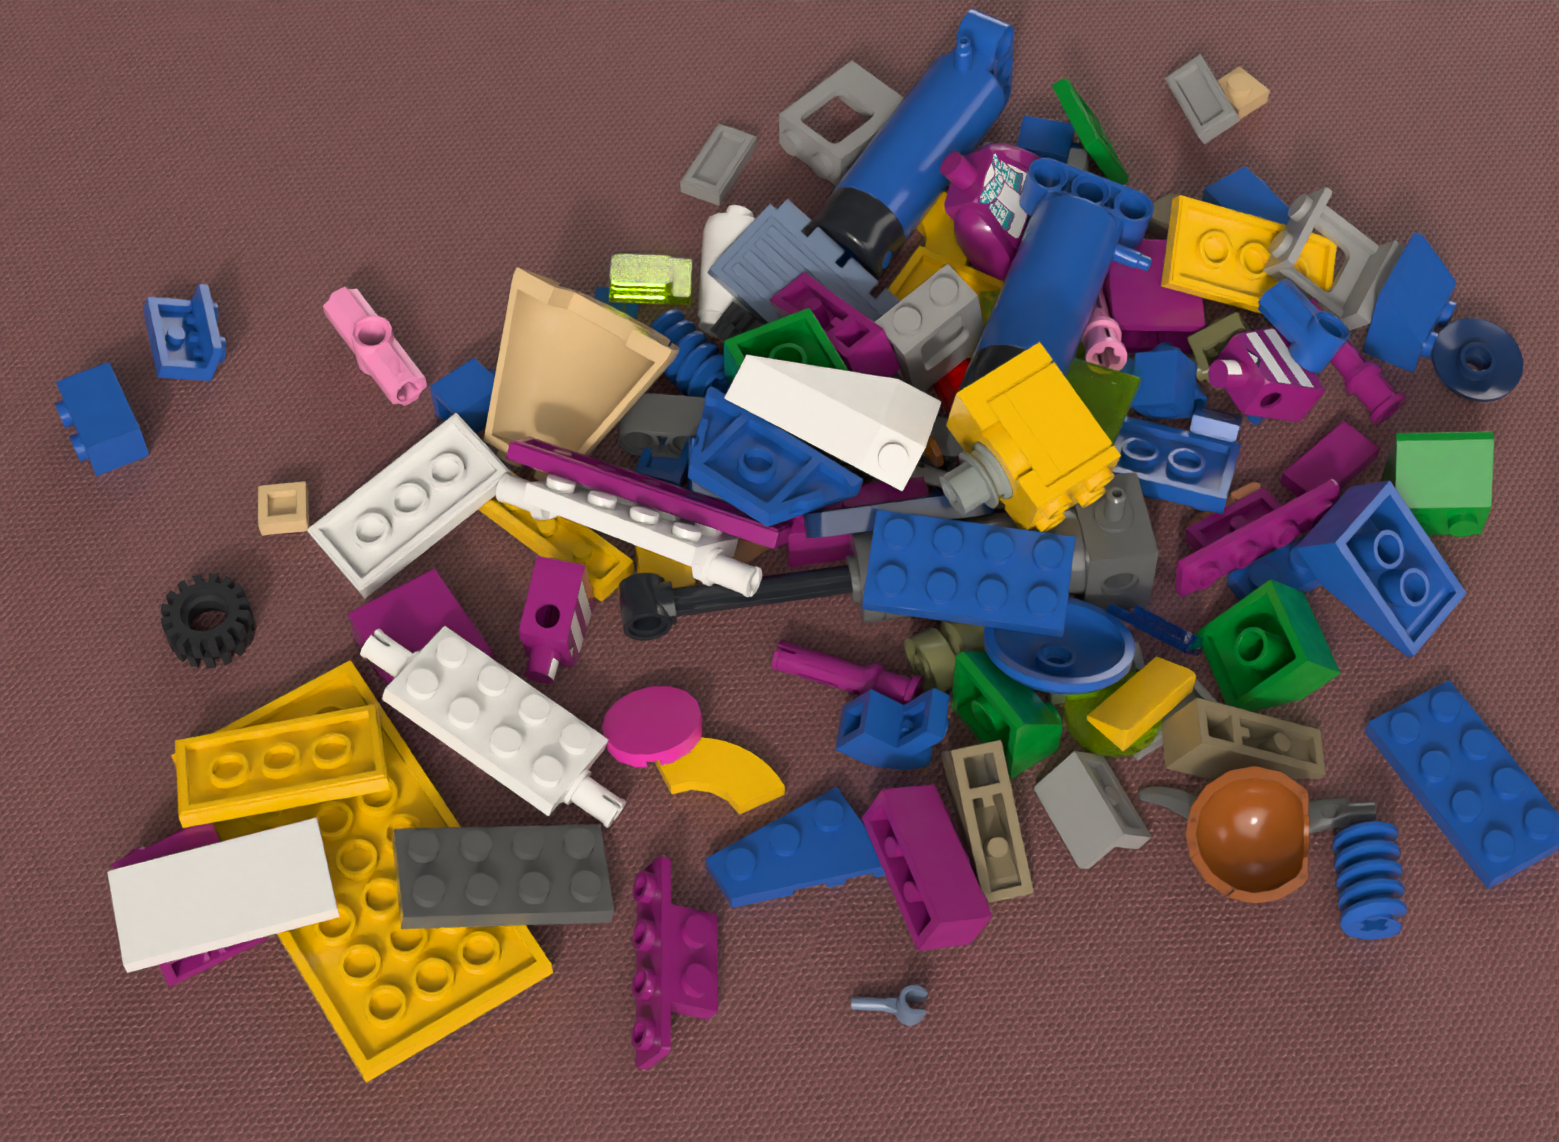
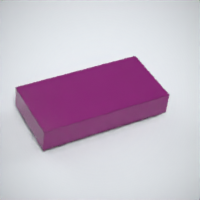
(1336, 457)

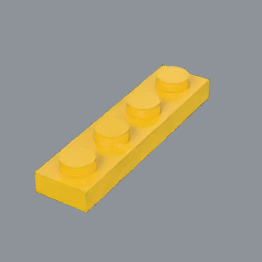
(565, 541)

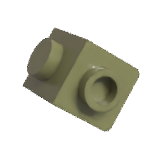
(1212, 340)

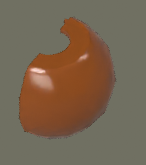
(1251, 834)

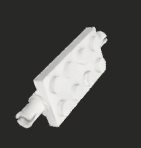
(674, 537)
(496, 722)

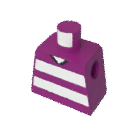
(1265, 377)
(555, 617)

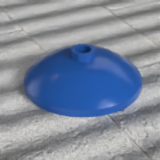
(1087, 658)

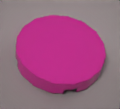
(653, 726)

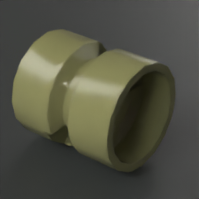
(934, 651)

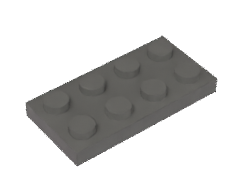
(501, 876)

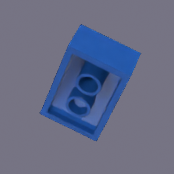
(1382, 565)

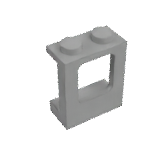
(857, 90)
(1360, 276)
(933, 328)

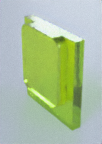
(650, 279)
(1105, 393)

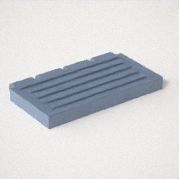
(777, 252)

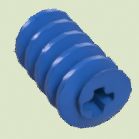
(697, 362)
(1369, 880)

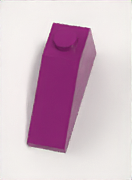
(854, 336)

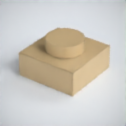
(1243, 91)
(283, 508)

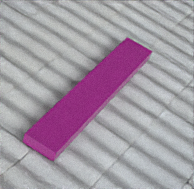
(646, 491)

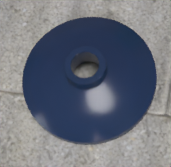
(1485, 347)

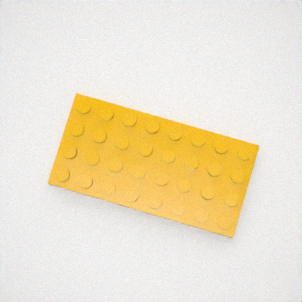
(375, 982)

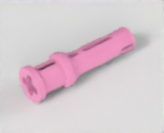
(1104, 338)

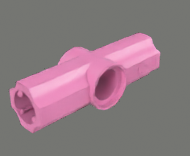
(375, 346)

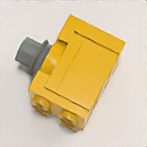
(1027, 444)

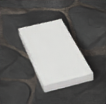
(409, 505)
(222, 894)

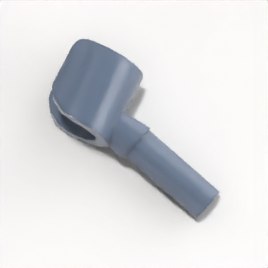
(895, 1004)

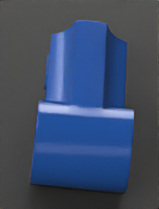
(1312, 333)

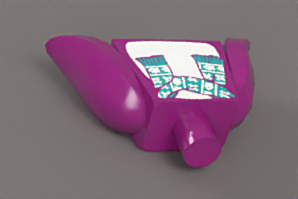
(986, 204)

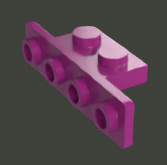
(1247, 532)
(672, 963)

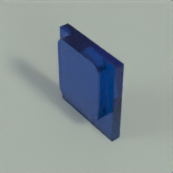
(1159, 627)

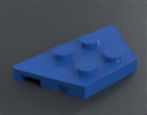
(763, 466)

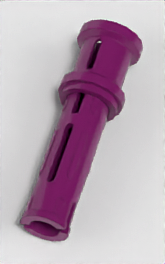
(1366, 382)
(845, 674)

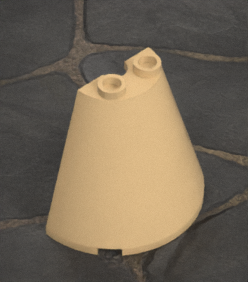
(568, 367)

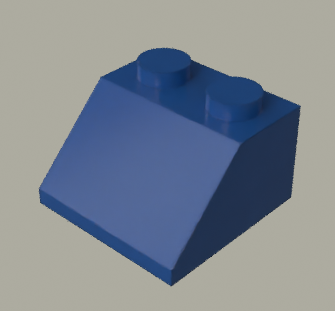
(1411, 307)

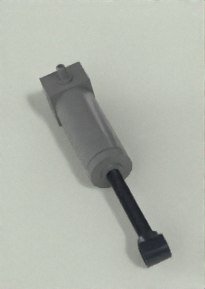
(1110, 564)

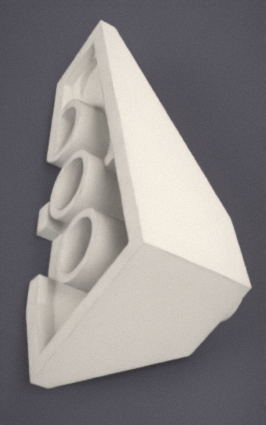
(852, 415)

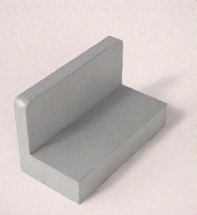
(1090, 808)

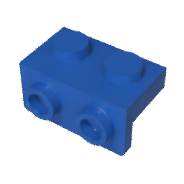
(185, 336)

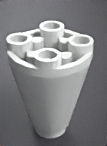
(718, 236)

